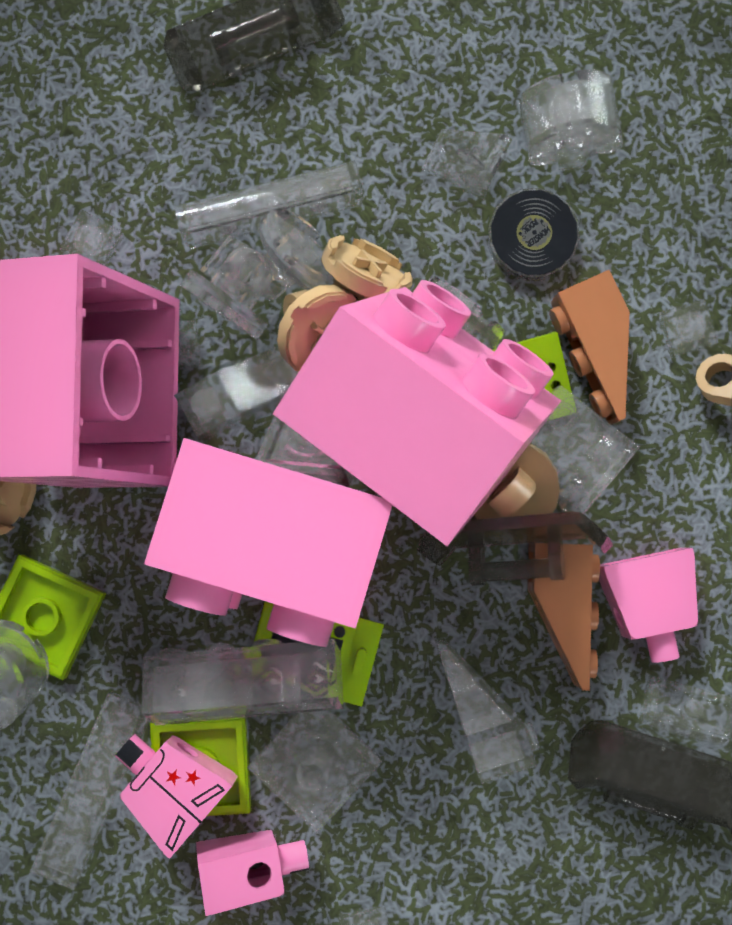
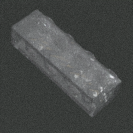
(241, 681)

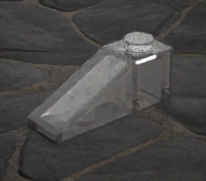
(236, 393)
(491, 728)

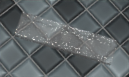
(89, 793)

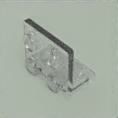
(583, 450)

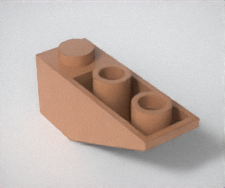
(598, 331)
(569, 608)

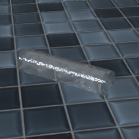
(242, 210)

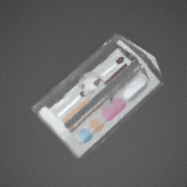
(686, 715)

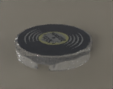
(533, 234)

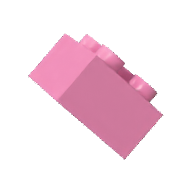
(86, 375)
(419, 404)
(266, 535)

